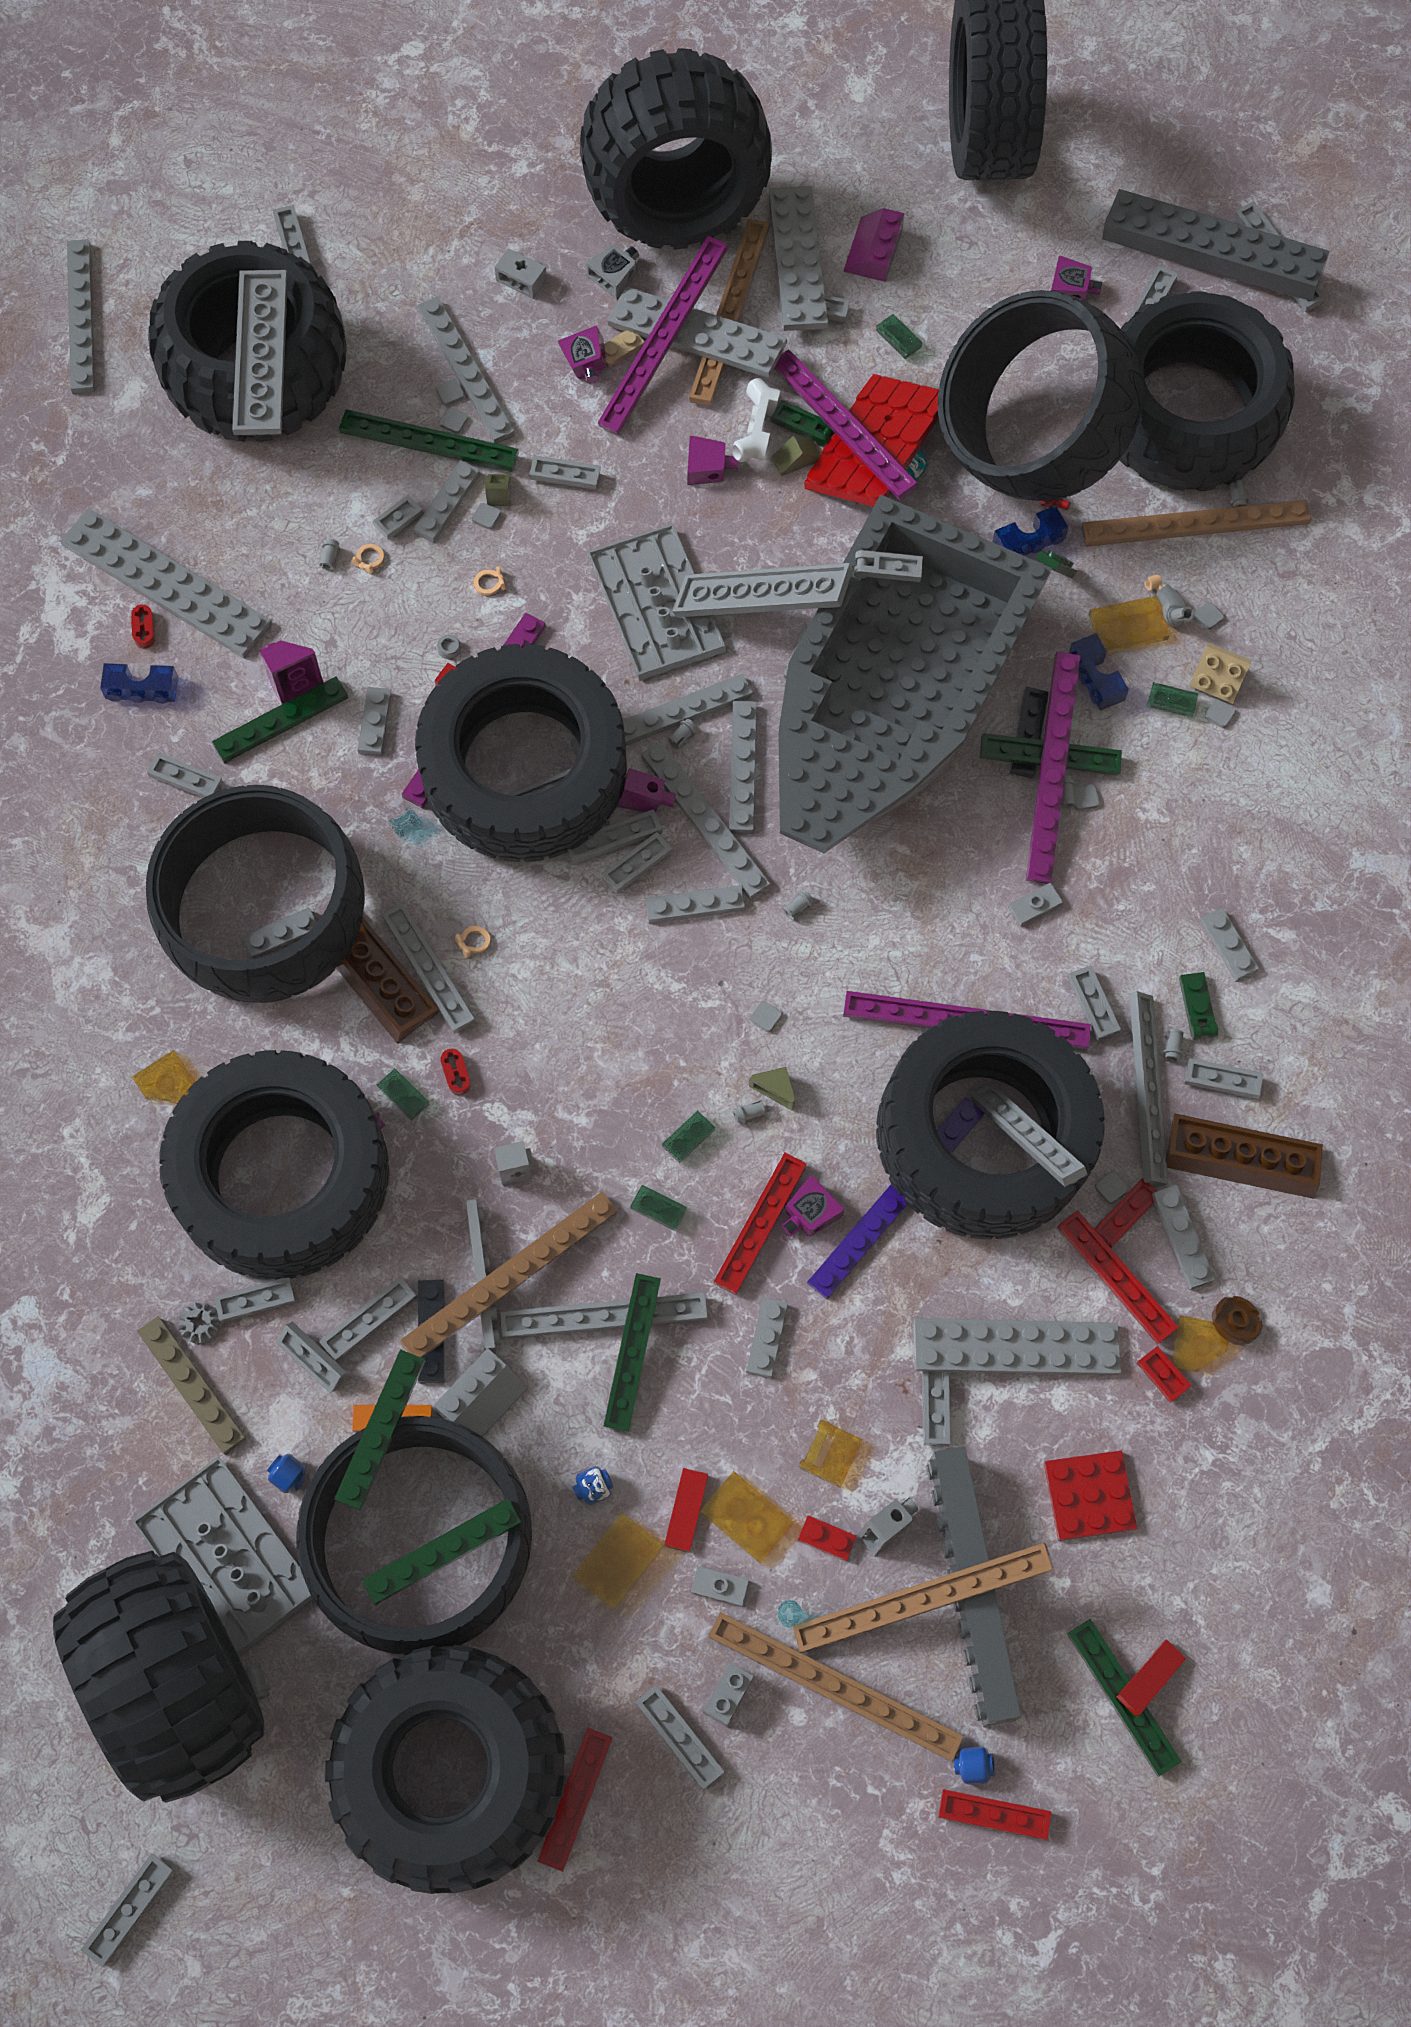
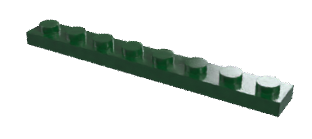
(429, 440)

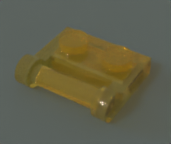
(838, 1457)

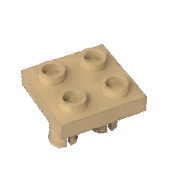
(1220, 673)

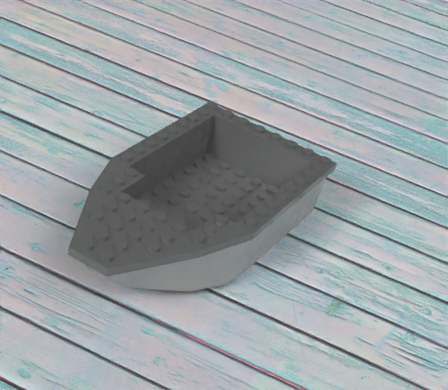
(895, 673)

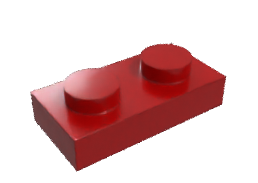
(1164, 1374)
(827, 1538)

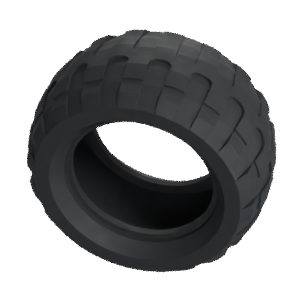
(1243, 348)

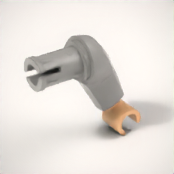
(1172, 604)

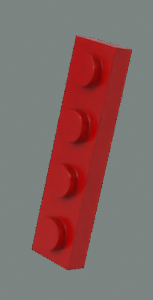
(994, 1814)

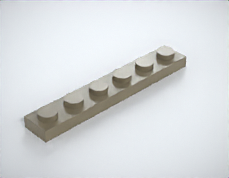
(191, 1385)

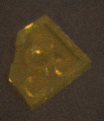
(164, 1079)
(1196, 1343)

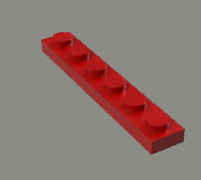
(760, 1223)
(1117, 1277)

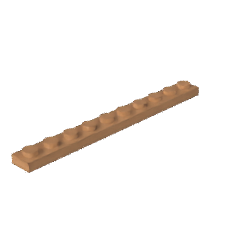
(732, 304)
(1196, 523)
(508, 1276)
(923, 1597)
(836, 1687)

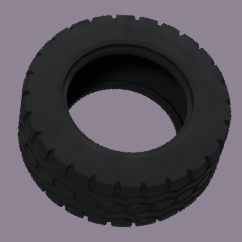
(997, 88)
(510, 683)
(999, 1049)
(255, 1090)

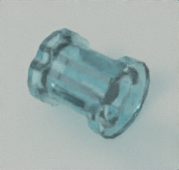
(404, 822)
(795, 1607)

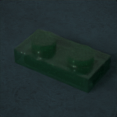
(899, 336)
(1172, 699)
(403, 1094)
(688, 1136)
(658, 1207)

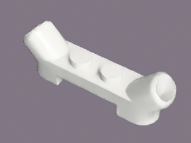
(756, 443)

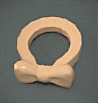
(357, 561)
(500, 585)
(459, 939)

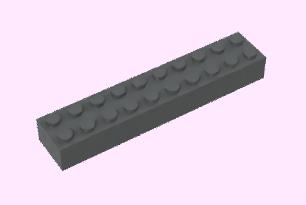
(1215, 245)
(979, 1615)

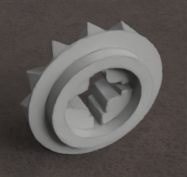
(203, 1333)

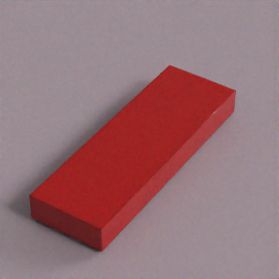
(1126, 1213)
(686, 1510)
(1151, 1677)

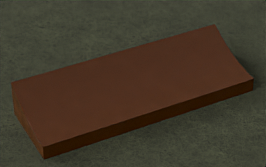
(386, 985)
(1244, 1156)

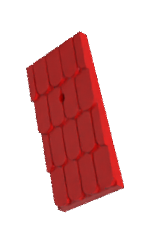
(898, 417)

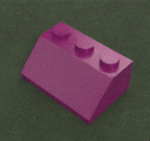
(875, 244)
(290, 669)

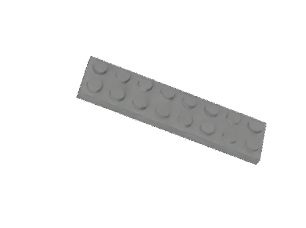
(798, 258)
(702, 333)
(260, 352)
(763, 590)
(1016, 1346)

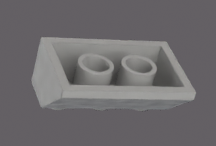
(481, 1394)

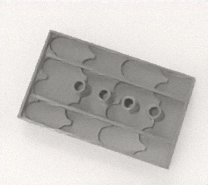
(641, 588)
(230, 1550)

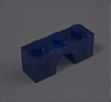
(1049, 529)
(157, 686)
(1103, 688)

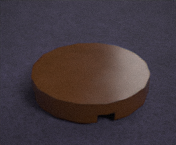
(1237, 1320)

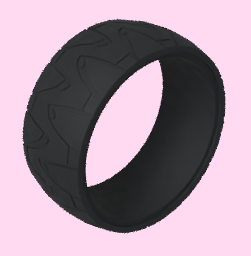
(986, 352)
(216, 822)
(467, 1624)

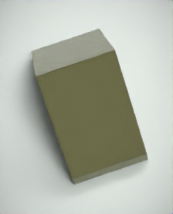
(795, 455)
(498, 489)
(774, 1085)

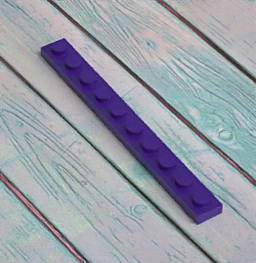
(885, 1210)

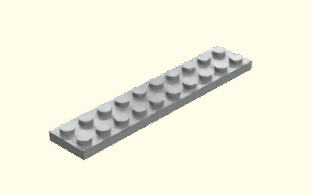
(166, 583)

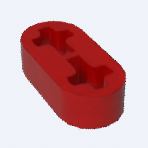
(148, 625)
(460, 1070)

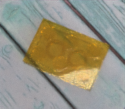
(1129, 624)
(746, 1517)
(618, 1561)

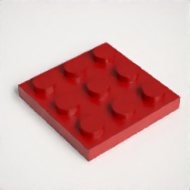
(1090, 1495)

